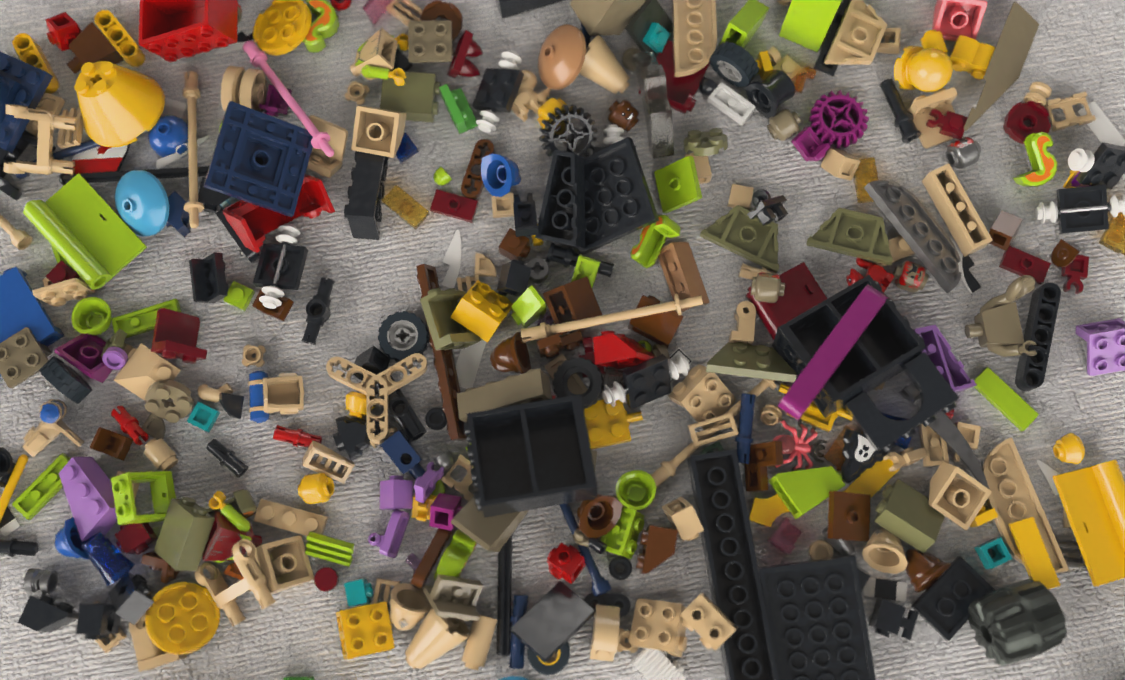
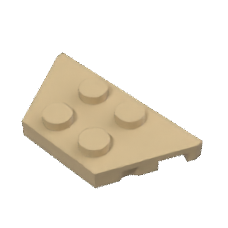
(857, 36)

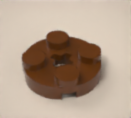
(445, 11)

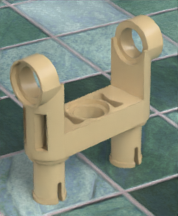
(46, 125)
(253, 580)

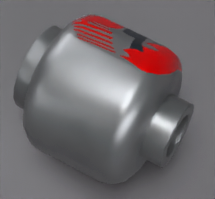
(963, 153)

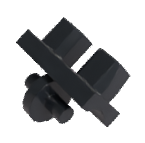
(767, 207)

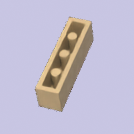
(956, 210)

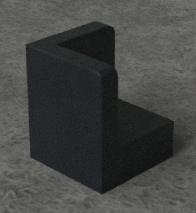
(373, 361)

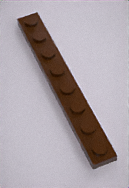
(444, 364)

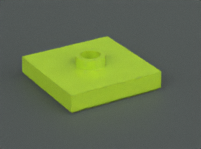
(678, 184)

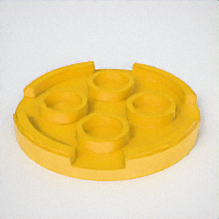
(282, 26)
(182, 618)

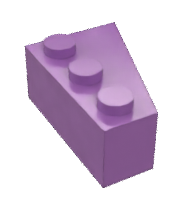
(939, 353)
(89, 496)

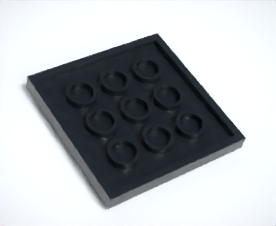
(615, 195)

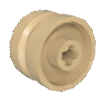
(243, 87)

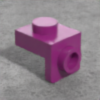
(275, 103)
(810, 145)

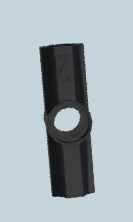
(407, 419)

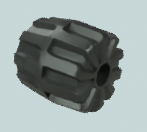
(1017, 622)

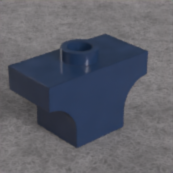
(177, 215)

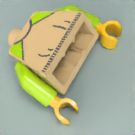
(377, 57)

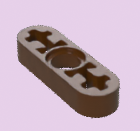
(467, 182)
(430, 557)

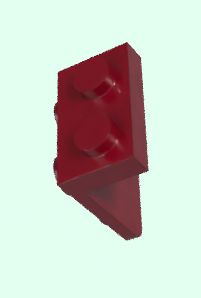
(177, 336)

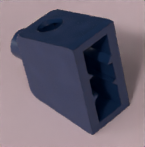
(398, 445)

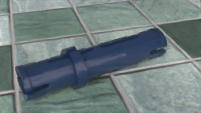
(745, 428)
(517, 648)

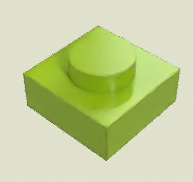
(239, 296)

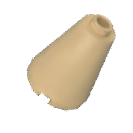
(603, 67)
(435, 639)

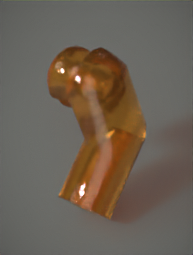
(801, 77)

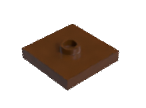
(849, 516)

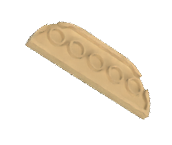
(693, 34)
(1017, 500)

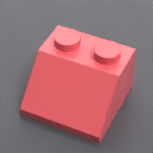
(958, 18)

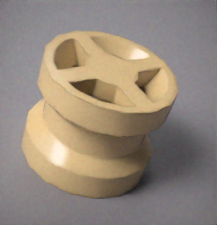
(1038, 93)

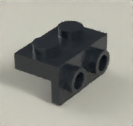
(208, 278)

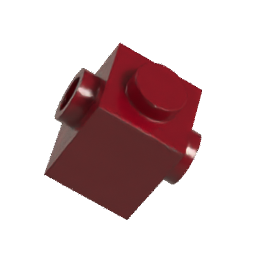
(135, 538)

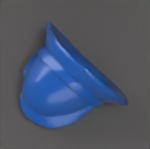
(499, 174)
(69, 541)

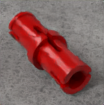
(129, 425)
(295, 437)

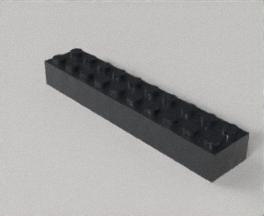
(732, 564)

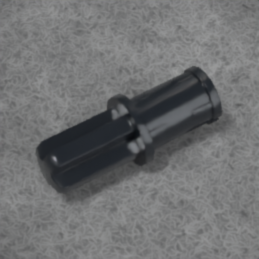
(227, 458)
(15, 547)

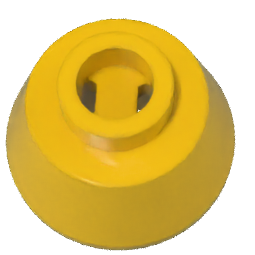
(356, 404)
(1069, 449)

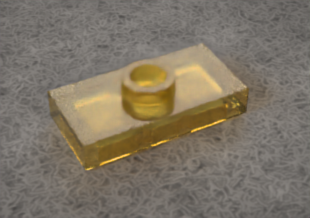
(865, 174)
(405, 207)

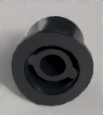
(770, 93)

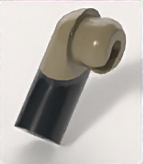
(593, 543)

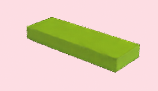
(143, 319)
(1005, 399)
(42, 489)

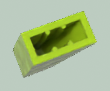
(745, 23)
(806, 488)

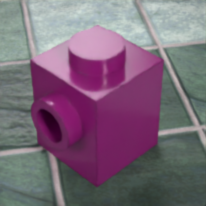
(444, 510)

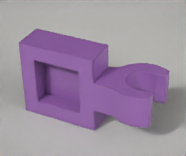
(426, 484)

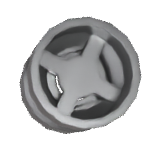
(39, 580)

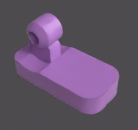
(391, 541)

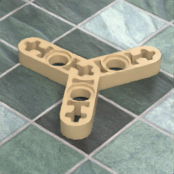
(370, 381)

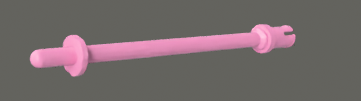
(259, 59)

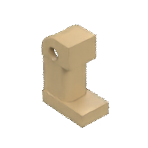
(146, 652)

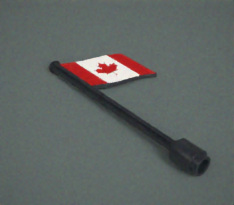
(104, 163)

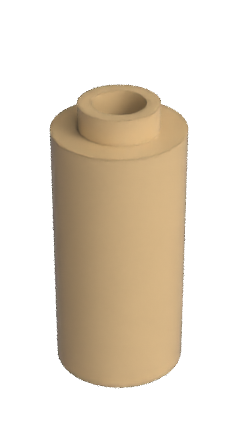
(479, 642)

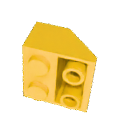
(482, 310)

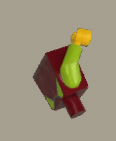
(226, 531)

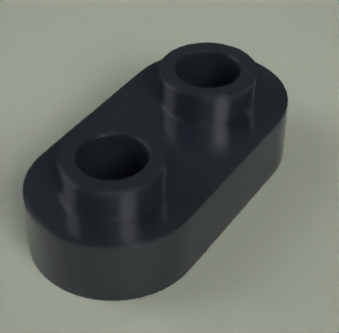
(609, 600)

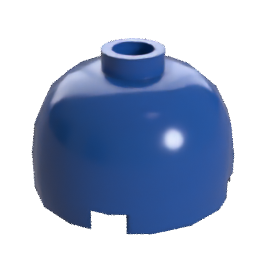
(167, 135)

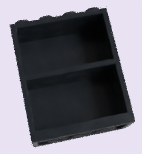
(873, 359)
(530, 456)

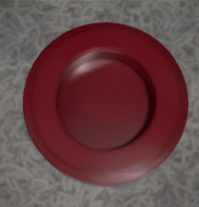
(326, 579)

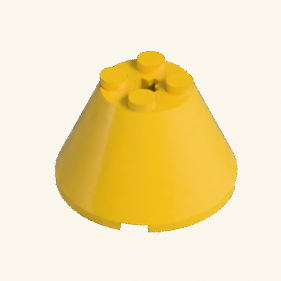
(117, 103)

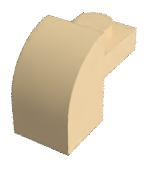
(605, 632)

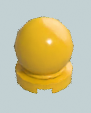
(923, 69)

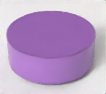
(115, 358)

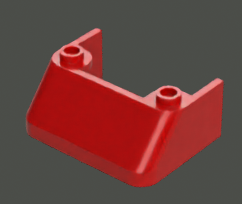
(253, 221)

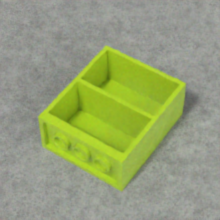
(809, 22)

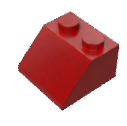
(618, 351)

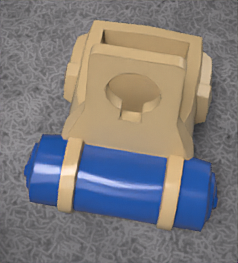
(274, 395)
(49, 428)

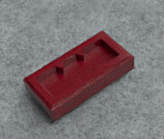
(454, 206)
(1024, 264)

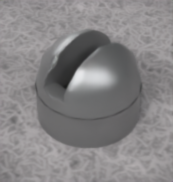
(445, 460)

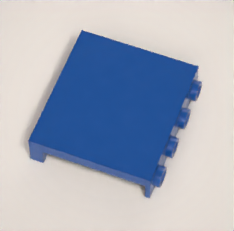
(23, 310)

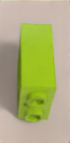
(160, 483)

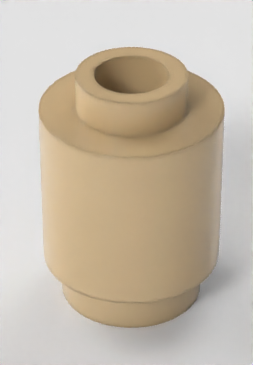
(160, 454)

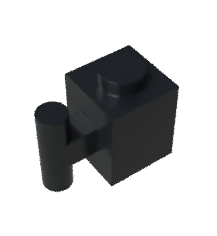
(513, 278)
(888, 619)

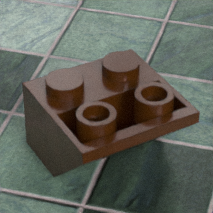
(572, 302)
(656, 327)
(658, 546)

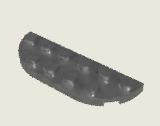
(919, 231)

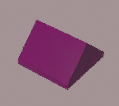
(85, 354)

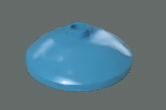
(142, 202)

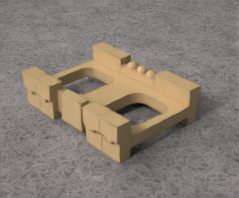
(1066, 105)
(462, 486)

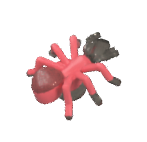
(796, 446)

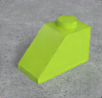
(528, 307)

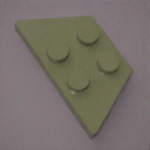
(854, 235)
(746, 237)
(751, 361)

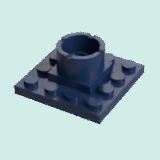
(19, 86)
(259, 159)

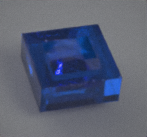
(406, 149)

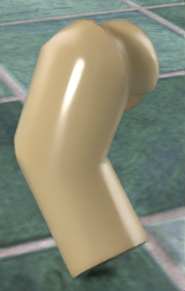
(211, 394)

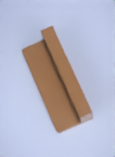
(682, 272)

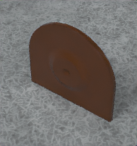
(1063, 254)

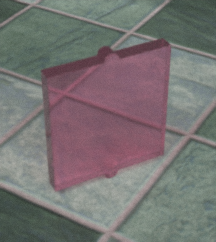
(375, 9)

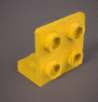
(365, 630)

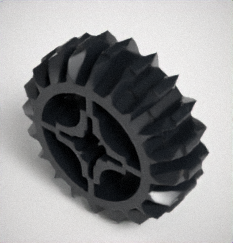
(566, 125)

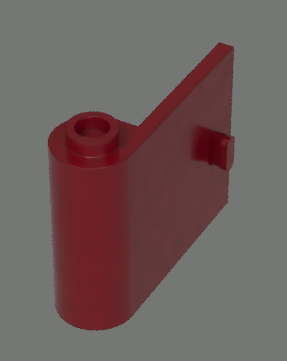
(679, 89)
(799, 295)

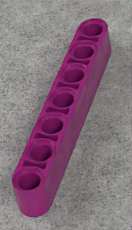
(832, 352)

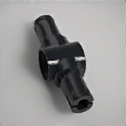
(320, 300)

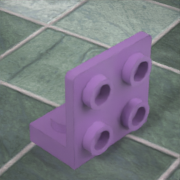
(1104, 346)

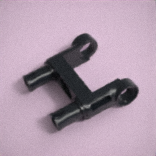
(25, 140)

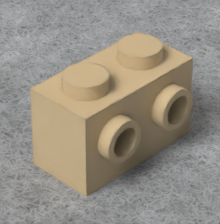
(708, 622)

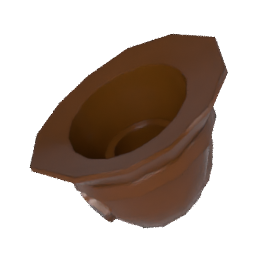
(511, 355)
(598, 515)
(923, 569)

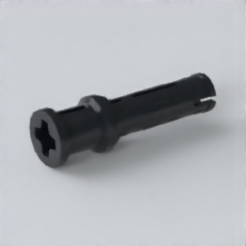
(903, 119)
(568, 257)

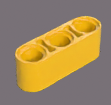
(113, 32)
(32, 55)

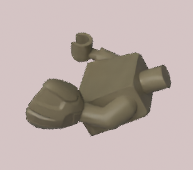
(999, 321)

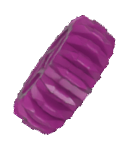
(827, 107)

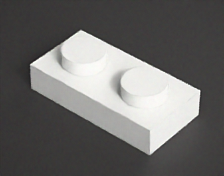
(731, 103)

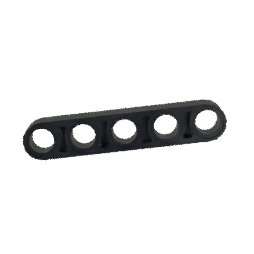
(1045, 329)

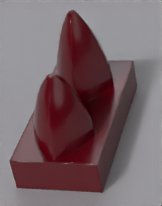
(460, 64)

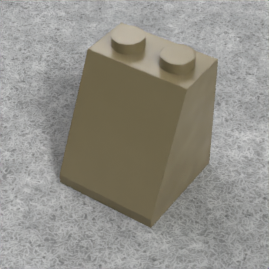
(605, 16)
(489, 531)

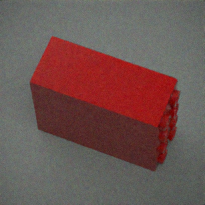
(186, 26)

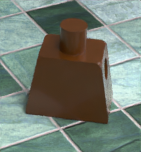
(92, 47)

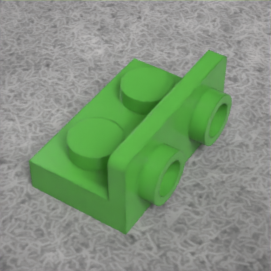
(458, 109)

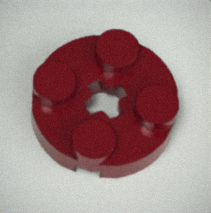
(1031, 110)

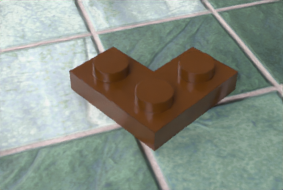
(550, 346)
(762, 456)

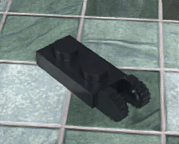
(525, 216)

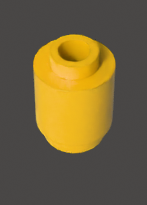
(933, 39)

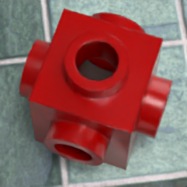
(62, 30)
(565, 562)

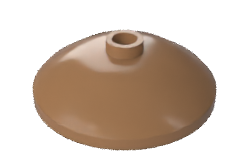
(561, 57)

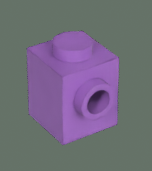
(396, 493)

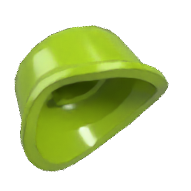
(91, 316)
(635, 489)

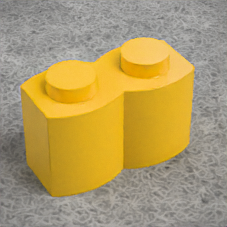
(971, 56)

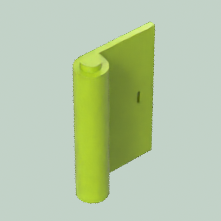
(74, 227)

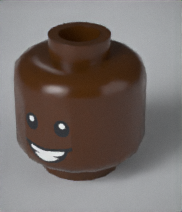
(623, 115)

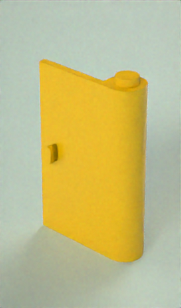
(1097, 516)

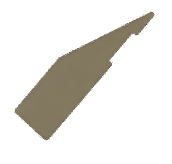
(1006, 60)

